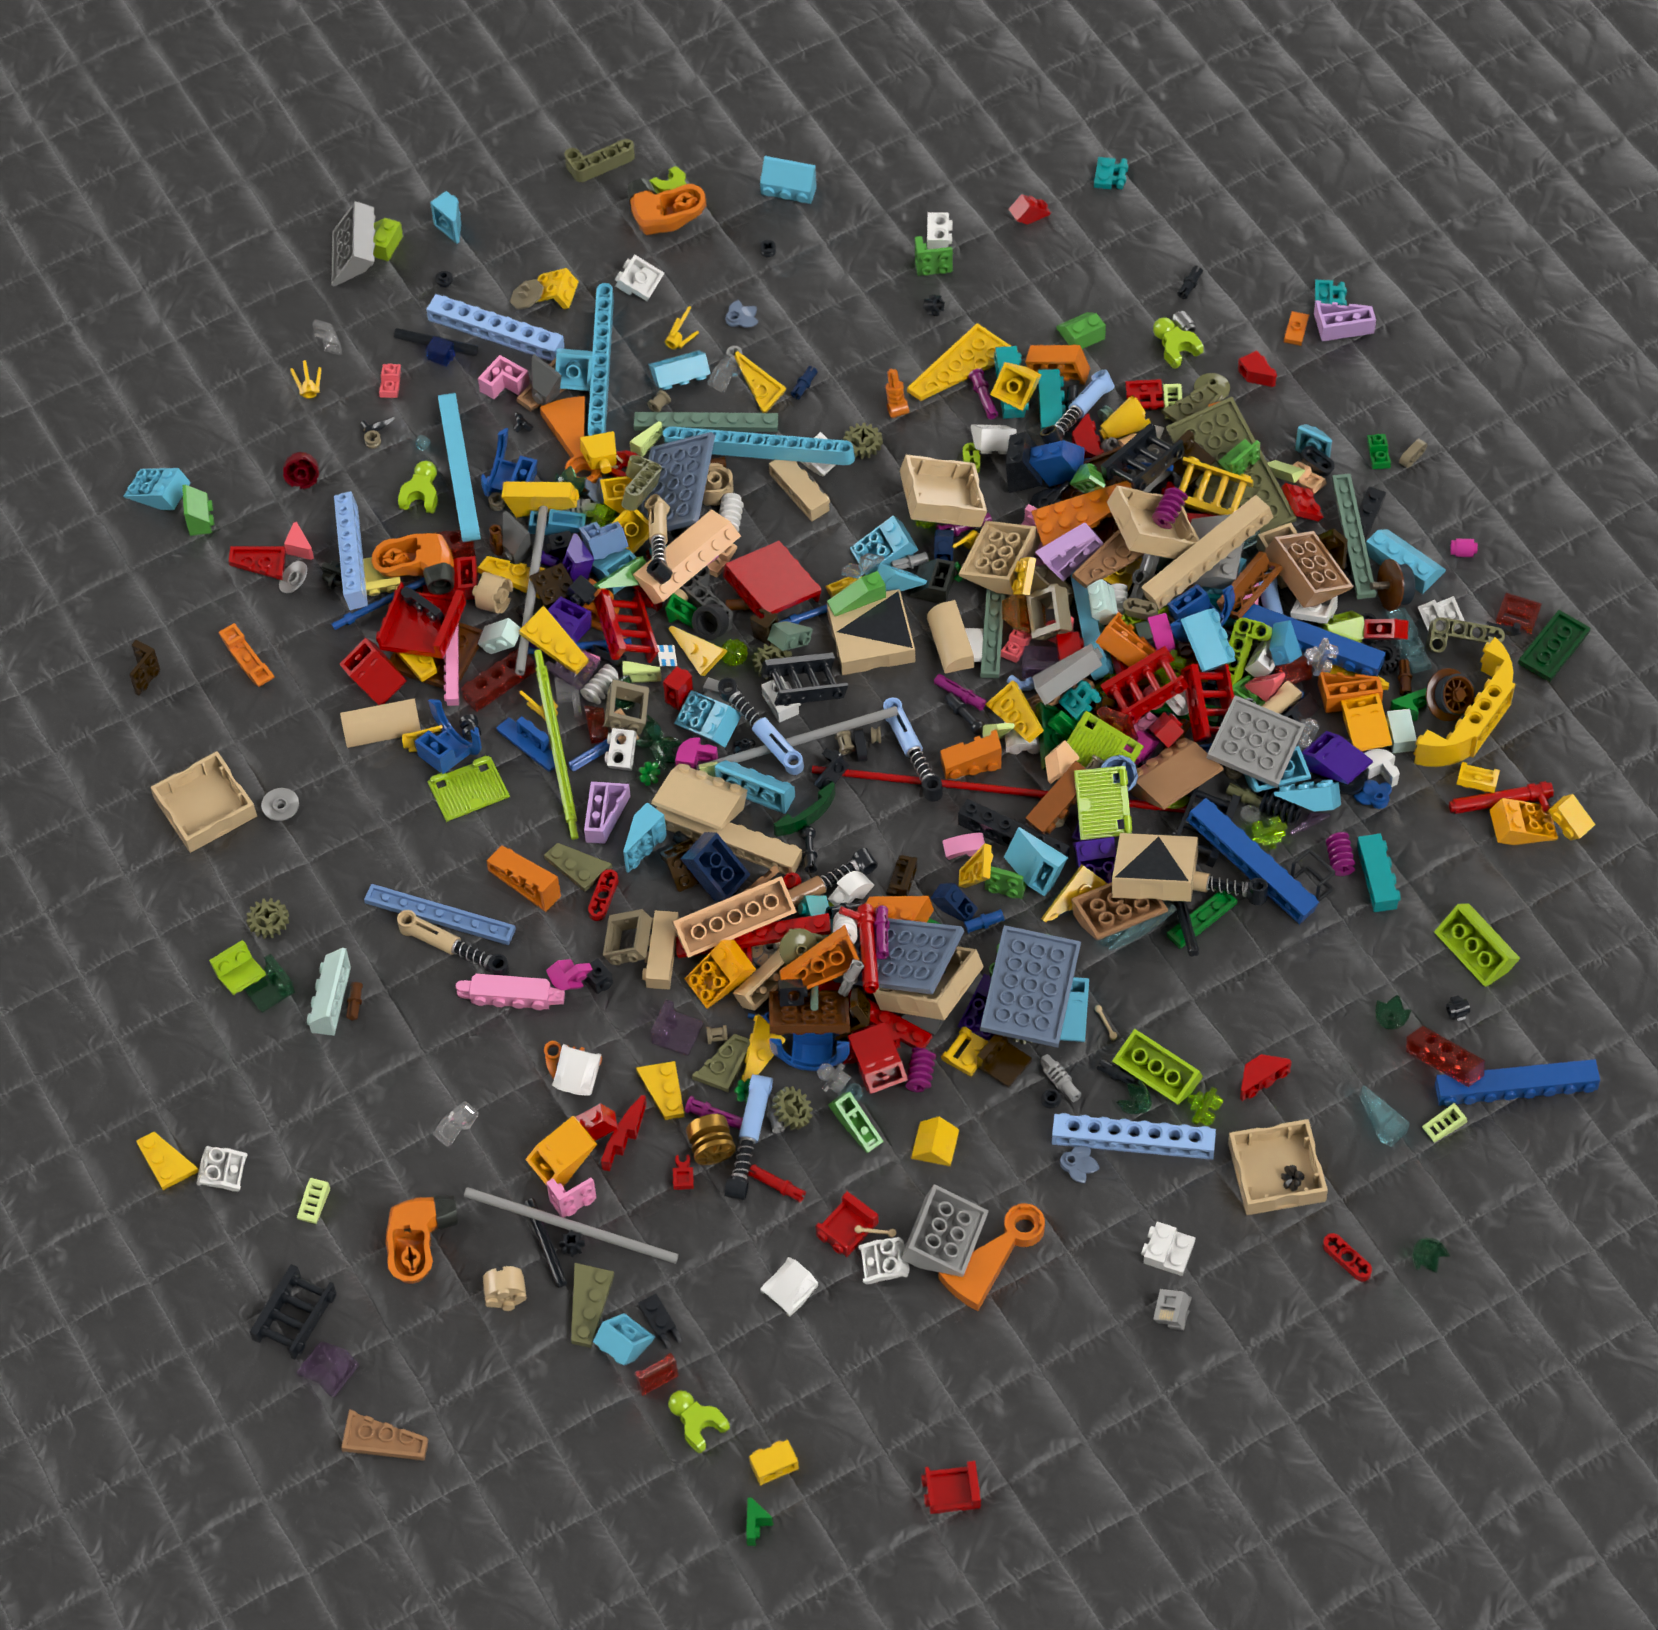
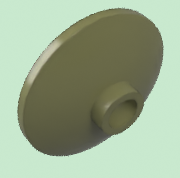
(1218, 380)
(792, 941)

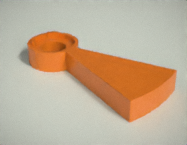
(567, 422)
(989, 1259)

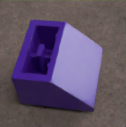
(578, 559)

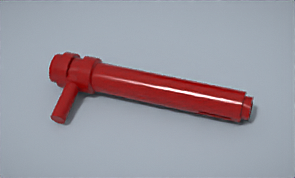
(1531, 793)
(865, 920)

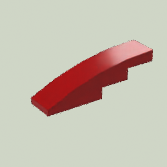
(627, 1128)

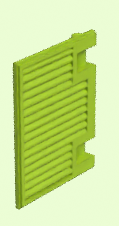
(1101, 741)
(468, 789)
(1102, 802)

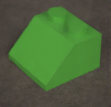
(1083, 330)
(197, 511)

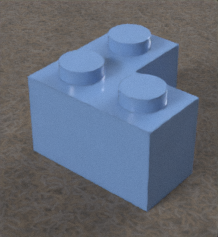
(604, 540)

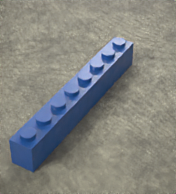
(1351, 656)
(1252, 860)
(1521, 1082)

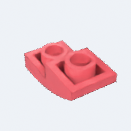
(390, 380)
(1014, 647)

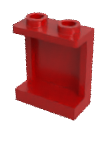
(840, 1225)
(952, 1489)

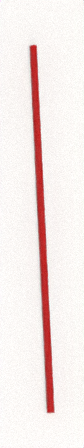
(973, 786)

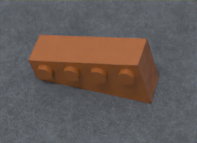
(1056, 802)

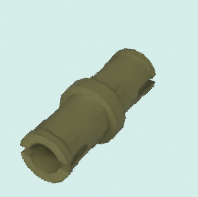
(1245, 794)

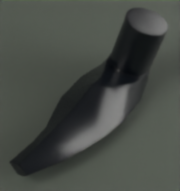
(376, 426)
(1508, 630)

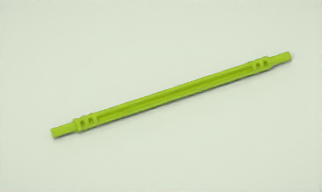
(556, 745)

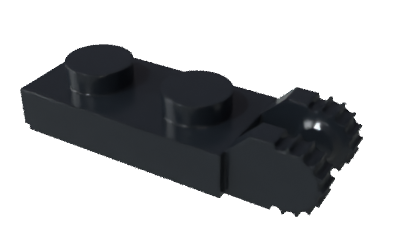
(421, 604)
(659, 1319)

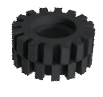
(1392, 652)

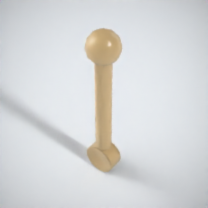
(1113, 1035)
(891, 1233)

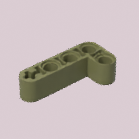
(600, 161)
(645, 478)
(1466, 633)

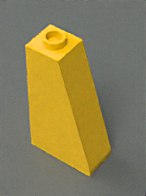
(529, 496)

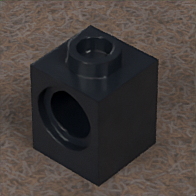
(787, 986)

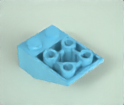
(158, 487)
(887, 540)
(613, 561)
(708, 718)
(1312, 796)
(645, 833)
(1035, 861)
(1076, 1013)

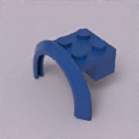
(506, 471)
(1193, 602)
(448, 747)
(811, 1051)

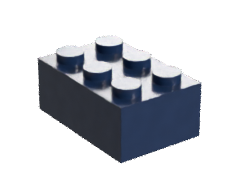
(715, 866)

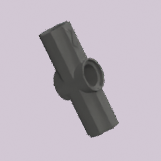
(1144, 574)

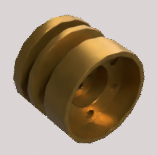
(710, 1139)

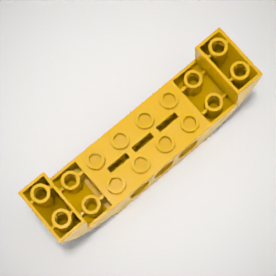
(1479, 718)

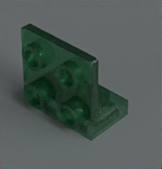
(272, 987)

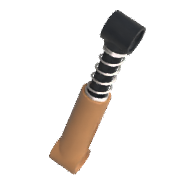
(861, 861)

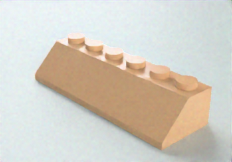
(689, 554)
(734, 916)

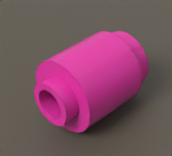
(1463, 547)

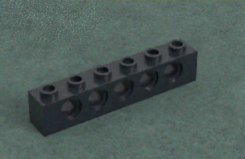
(999, 827)

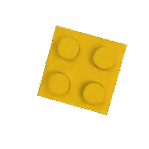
(1025, 571)

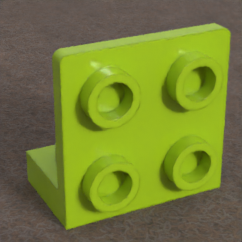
(237, 968)

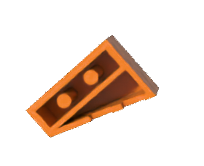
(1067, 358)
(1123, 642)
(1342, 687)
(972, 758)
(904, 907)

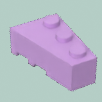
(1342, 321)
(1070, 550)
(604, 809)

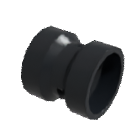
(468, 723)

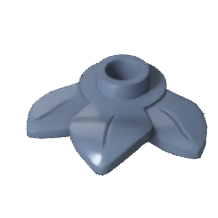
(741, 315)
(595, 490)
(1081, 1165)

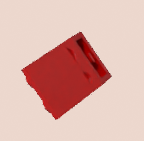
(464, 577)
(373, 671)
(877, 1058)

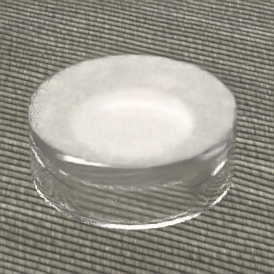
(1250, 814)

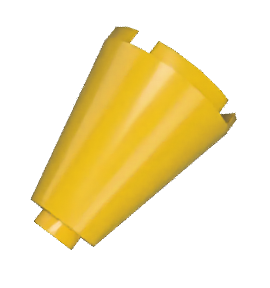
(1125, 420)

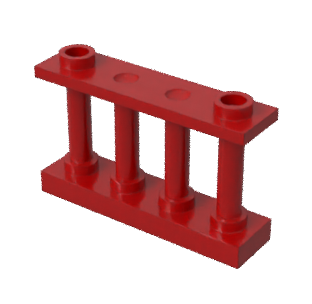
(614, 634)
(1136, 673)
(1195, 698)

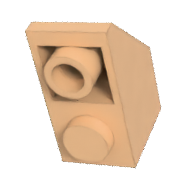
(1059, 761)

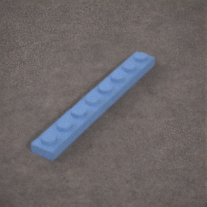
(441, 914)

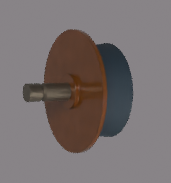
(1394, 584)
(1449, 694)

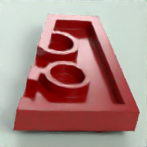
(259, 559)

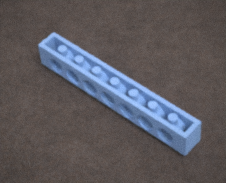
(494, 327)
(350, 551)
(1140, 1144)

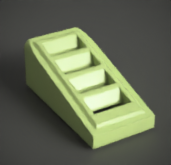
(1171, 388)
(643, 442)
(641, 672)
(1002, 729)
(1453, 1109)
(322, 1191)

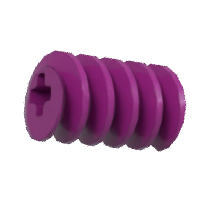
(1169, 507)
(1340, 853)
(920, 1070)

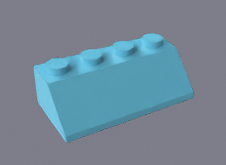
(1387, 545)
(761, 788)

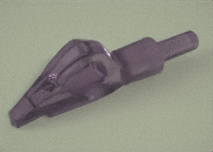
(1310, 822)

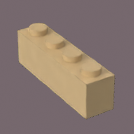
(800, 488)
(661, 951)
(764, 979)

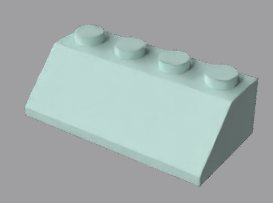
(330, 993)

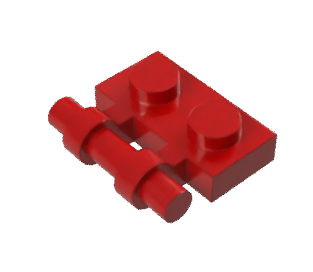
(1146, 390)

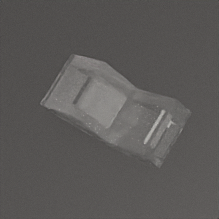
(330, 339)
(723, 372)
(866, 564)
(568, 693)
(458, 1119)

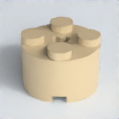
(718, 483)
(492, 593)
(504, 1288)

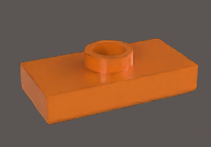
(1296, 328)

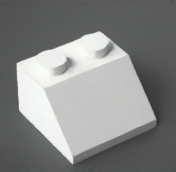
(991, 438)

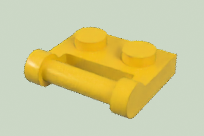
(1478, 778)
(968, 1059)

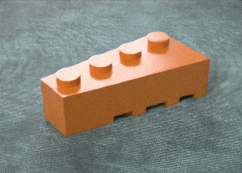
(525, 877)
(823, 961)

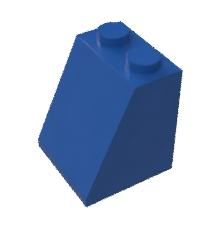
(1057, 461)

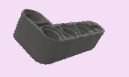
(697, 588)

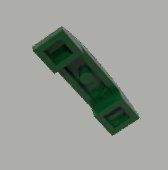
(789, 825)

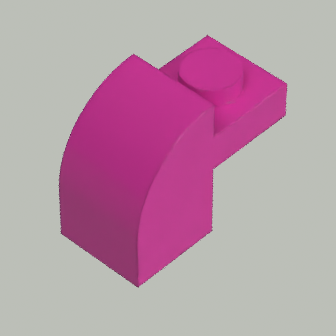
(1161, 632)
(1149, 743)
(692, 751)
(566, 975)

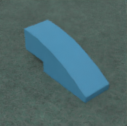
(558, 522)

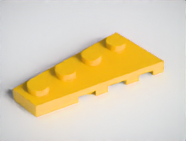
(515, 572)
(553, 640)
(1013, 708)

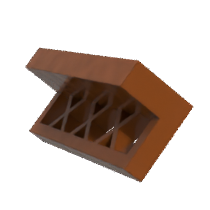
(1247, 579)

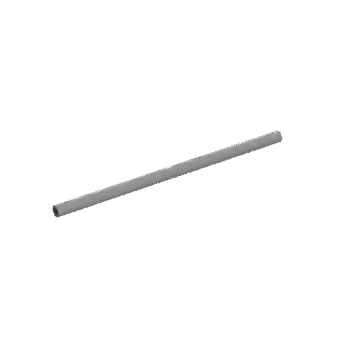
(531, 592)
(812, 735)
(571, 1225)

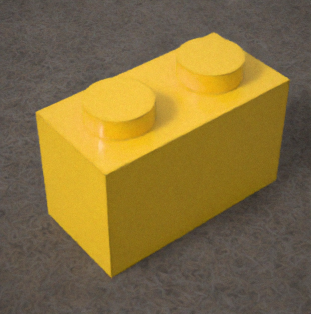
(1571, 817)
(773, 1462)

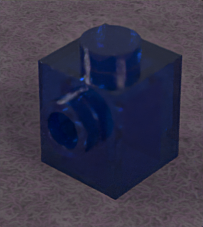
(440, 351)

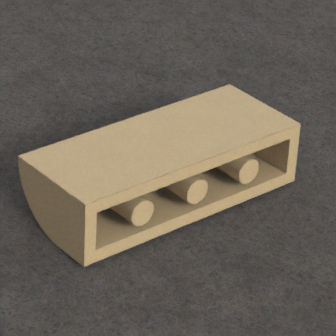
(950, 637)
(380, 722)

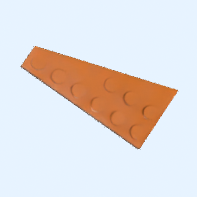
(1066, 515)

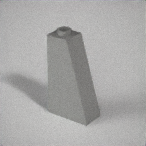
(1066, 673)

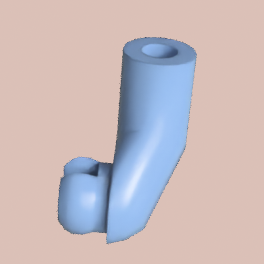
(1026, 685)

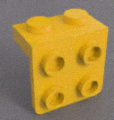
(558, 285)

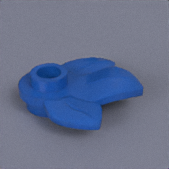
(1374, 794)

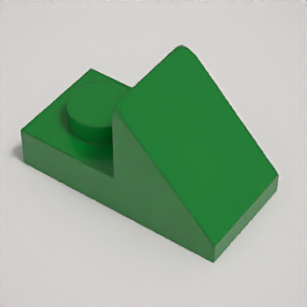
(679, 609)
(1410, 701)
(1063, 724)
(755, 1518)

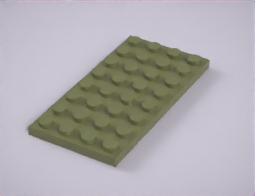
(1218, 432)

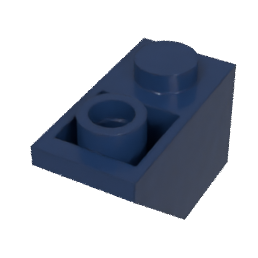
(943, 544)
(953, 902)

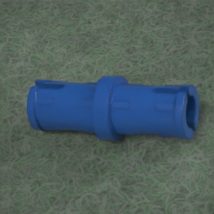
(984, 921)

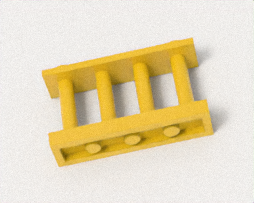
(1213, 508)

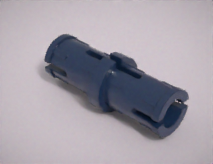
(804, 382)

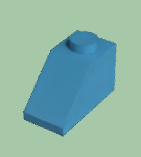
(1284, 643)

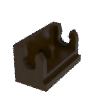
(762, 627)
(902, 876)

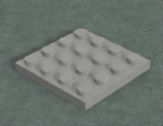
(1255, 741)

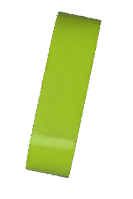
(975, 458)

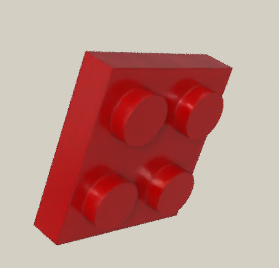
(1302, 502)

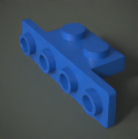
(529, 740)

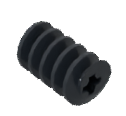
(1280, 808)

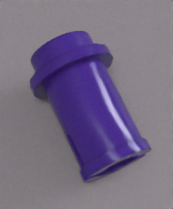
(549, 560)

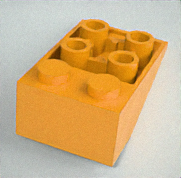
(1366, 722)
(1521, 822)
(720, 972)
(561, 1152)

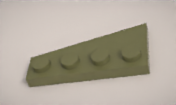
(589, 1300)

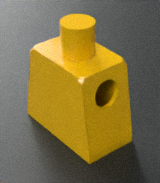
(599, 451)

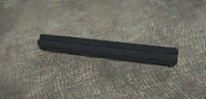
(425, 339)
(1187, 928)
(547, 1247)

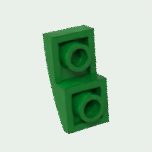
(1378, 451)

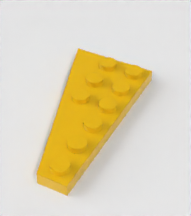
(969, 353)

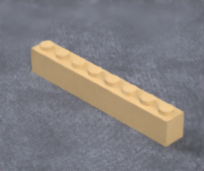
(1207, 552)
(742, 842)

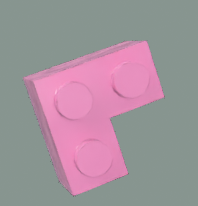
(502, 375)

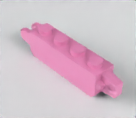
(510, 991)

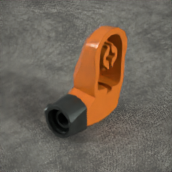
(664, 210)
(417, 556)
(409, 1234)

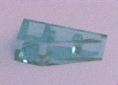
(1386, 1121)

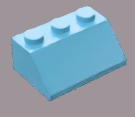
(788, 180)
(680, 369)
(1208, 639)
(1295, 772)

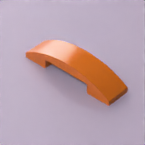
(245, 656)

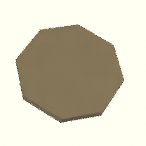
(526, 294)

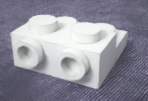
(638, 278)
(1319, 613)
(1168, 1249)

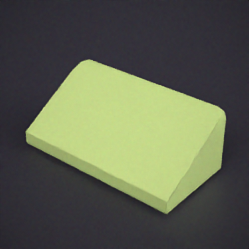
(1285, 471)

